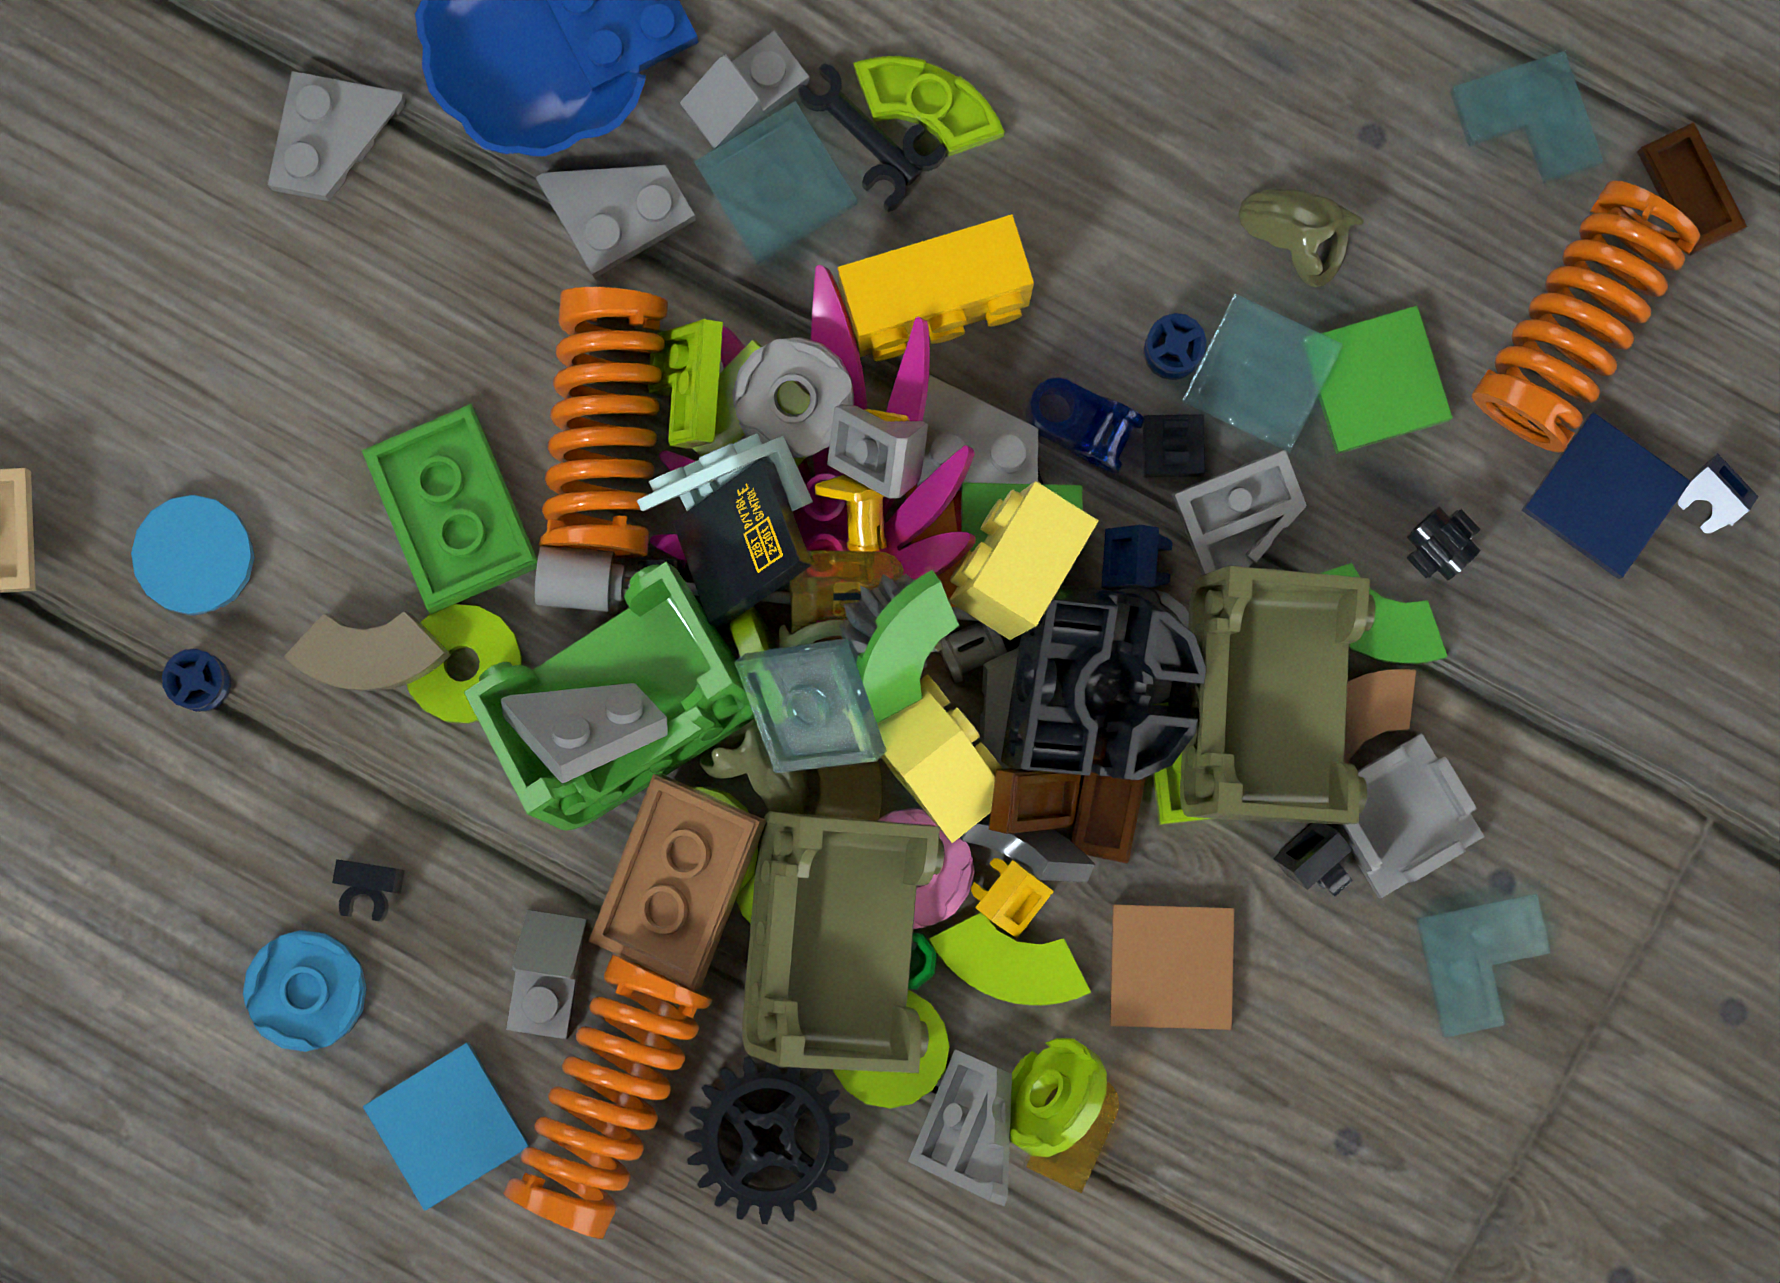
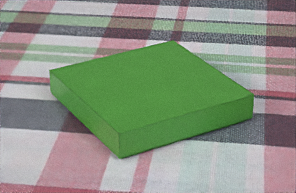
(1382, 382)

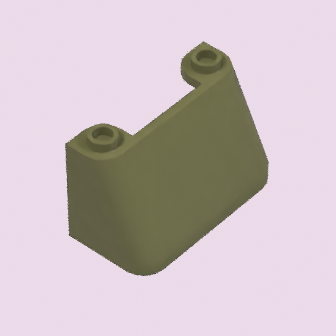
(1274, 696)
(836, 942)

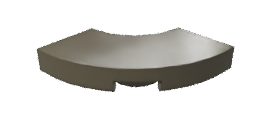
(369, 657)

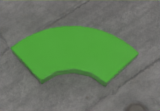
(1399, 631)
(902, 642)

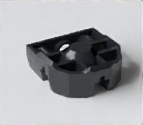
(1141, 735)

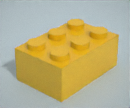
(942, 280)

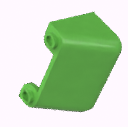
(660, 647)

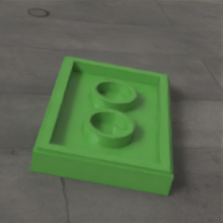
(450, 508)

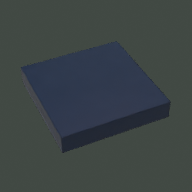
(1606, 495)

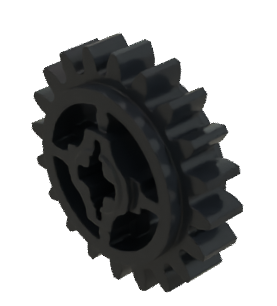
(735, 1181)

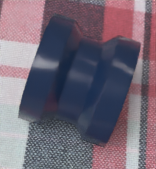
(1183, 339)
(186, 674)

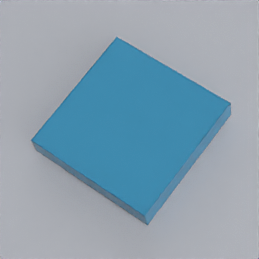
(446, 1126)

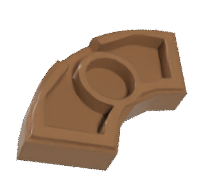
(1377, 705)

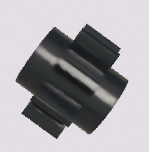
(1443, 543)

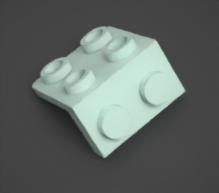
(717, 468)

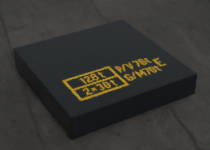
(742, 543)

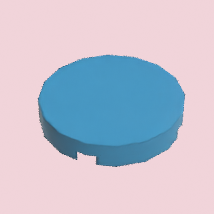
(192, 555)
(304, 990)

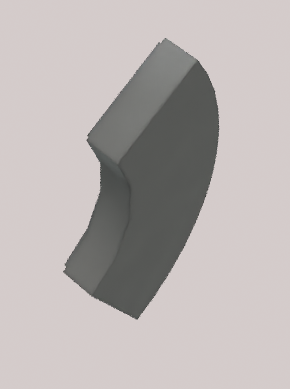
(1042, 852)

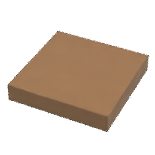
(1171, 967)

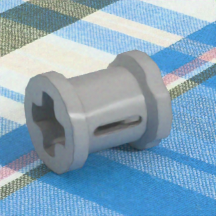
(962, 662)

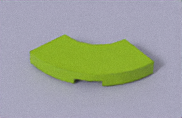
(929, 96)
(1010, 968)

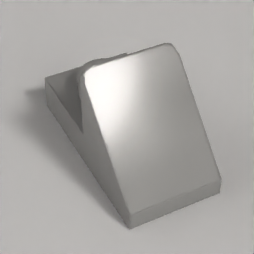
(743, 90)
(877, 452)
(546, 974)

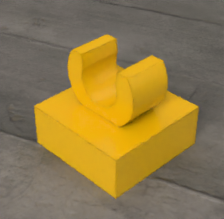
(1012, 898)

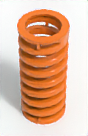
(576, 313)
(1509, 391)
(596, 1209)

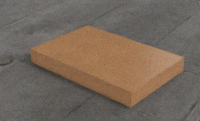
(677, 881)

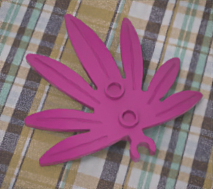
(824, 520)

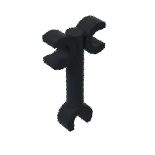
(898, 165)

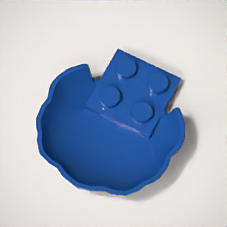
(544, 70)

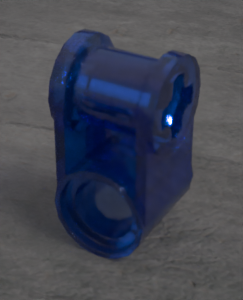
(1087, 423)

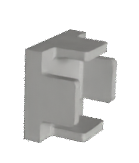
(1411, 818)

